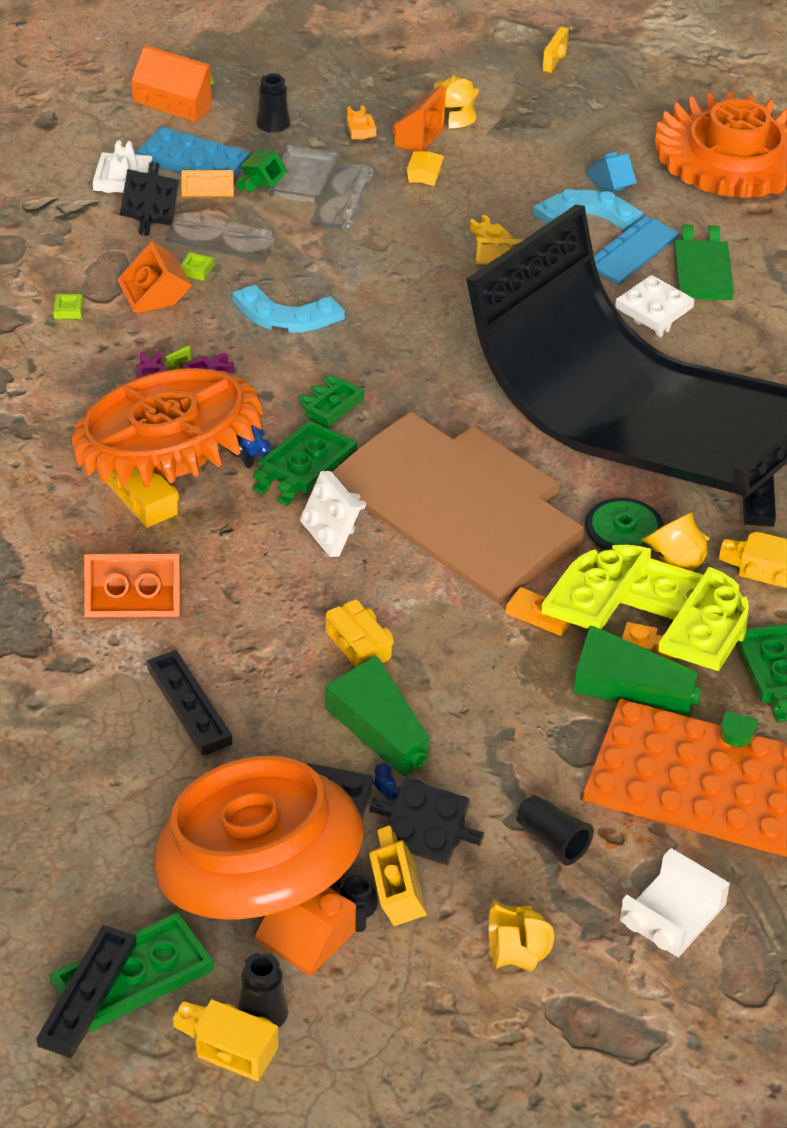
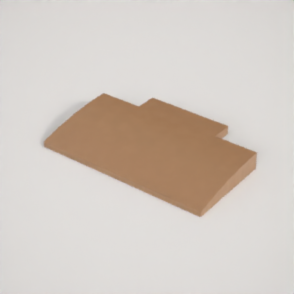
(463, 503)

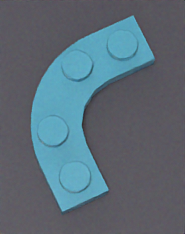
(596, 203)
(303, 318)

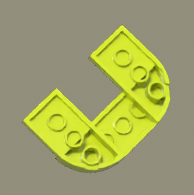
(704, 608)

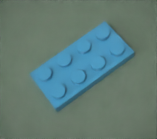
(187, 152)

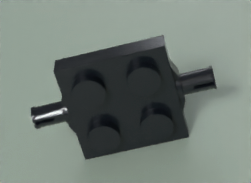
(149, 197)
(428, 820)

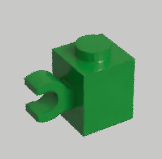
(261, 170)

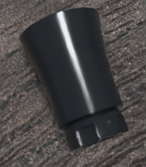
(273, 105)
(556, 829)
(263, 989)

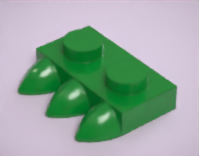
(331, 401)

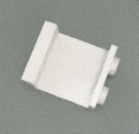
(676, 904)

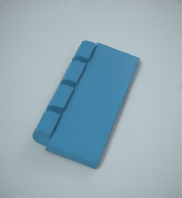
(633, 249)

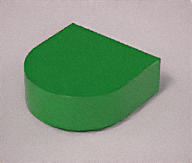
(738, 729)

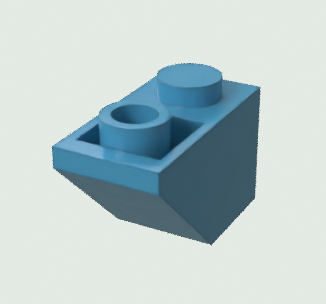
(612, 172)

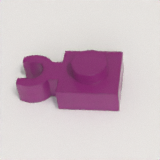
(219, 363)
(149, 366)

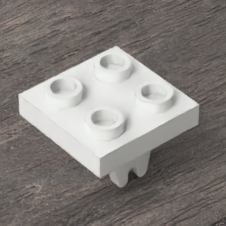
(113, 167)
(654, 304)
(331, 513)

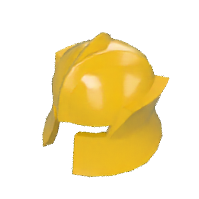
(459, 94)
(679, 543)
(518, 936)

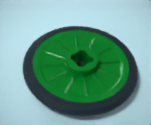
(621, 522)

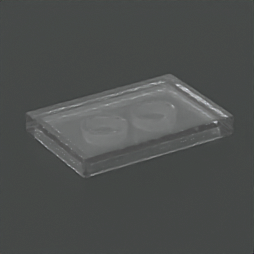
(306, 174)

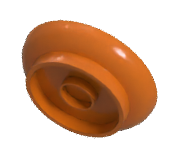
(256, 839)

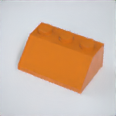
(172, 84)
(132, 585)

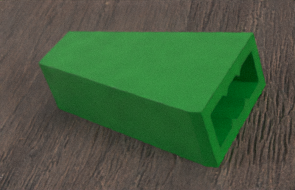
(622, 670)
(378, 715)

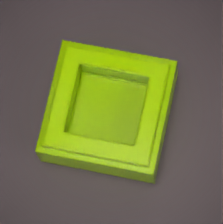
(197, 266)
(68, 306)

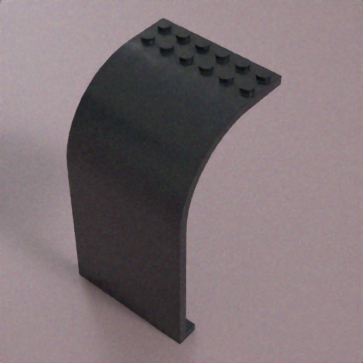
(604, 388)

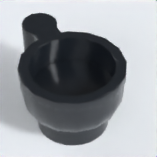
(362, 893)

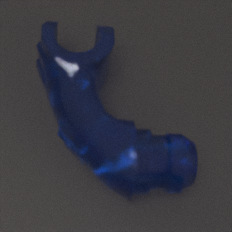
(385, 783)

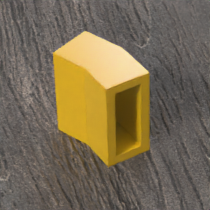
(424, 167)

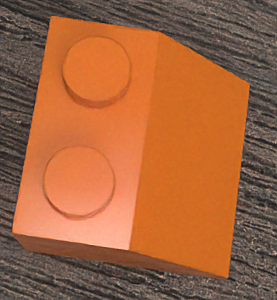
(421, 122)
(153, 280)
(310, 930)

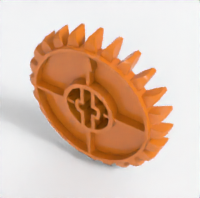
(726, 148)
(166, 424)

